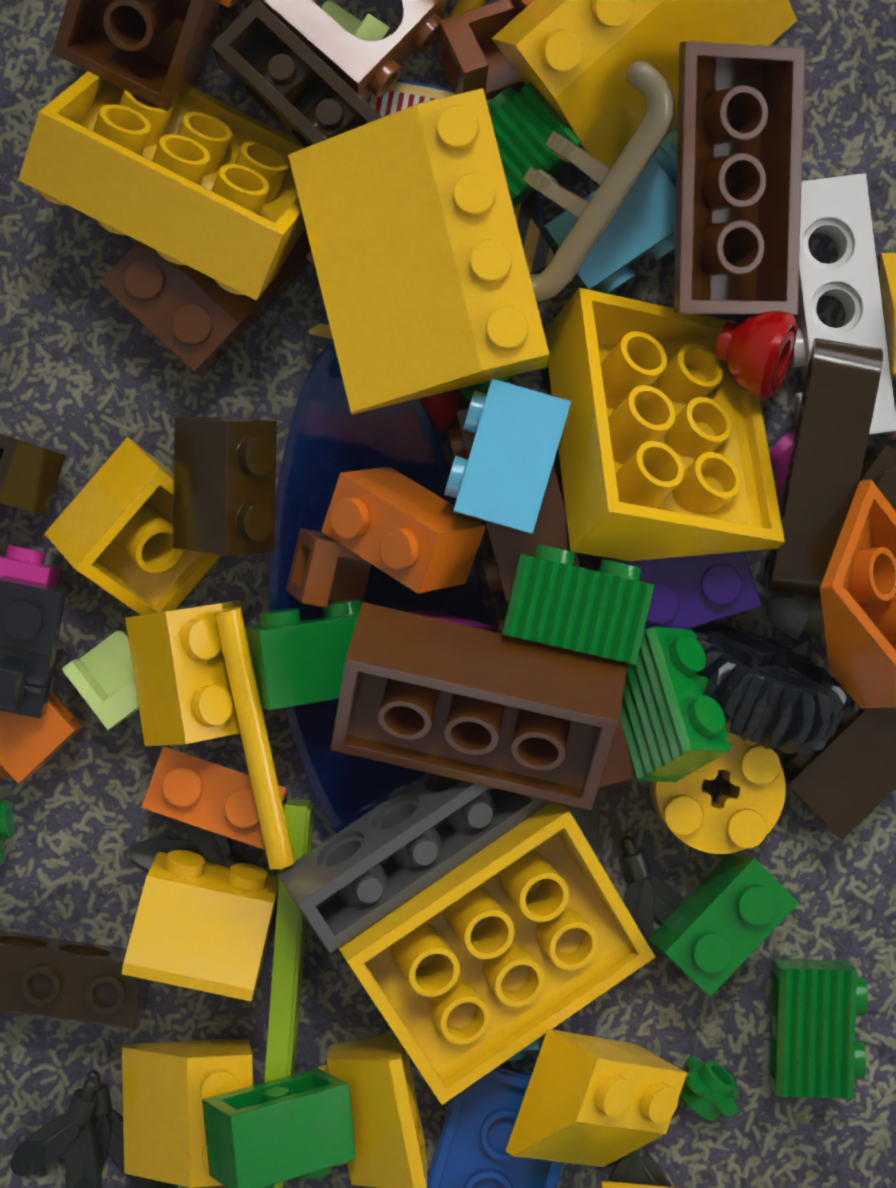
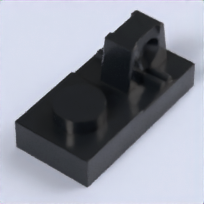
(28, 643)

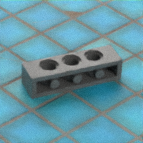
(398, 852)

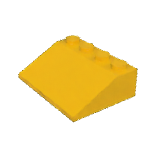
(582, 49)
(186, 181)
(419, 254)
(657, 435)
(498, 951)

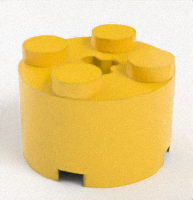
(735, 817)

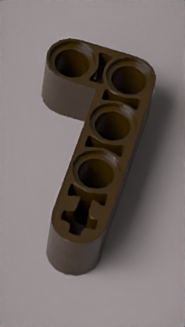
(824, 462)

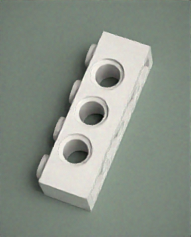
(843, 212)

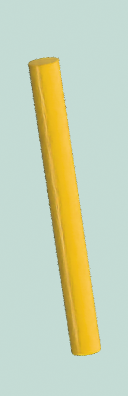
(254, 737)

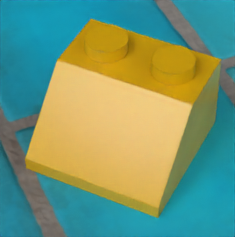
(123, 534)
(181, 675)
(202, 925)
(594, 1100)
(165, 1108)
(384, 1112)

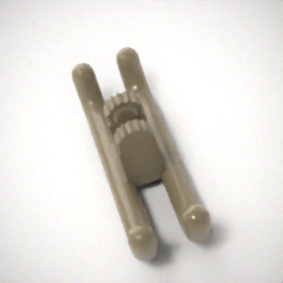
(614, 181)

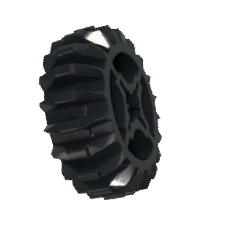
(770, 691)

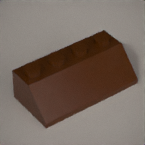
(738, 178)
(478, 706)

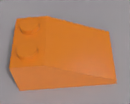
(861, 601)

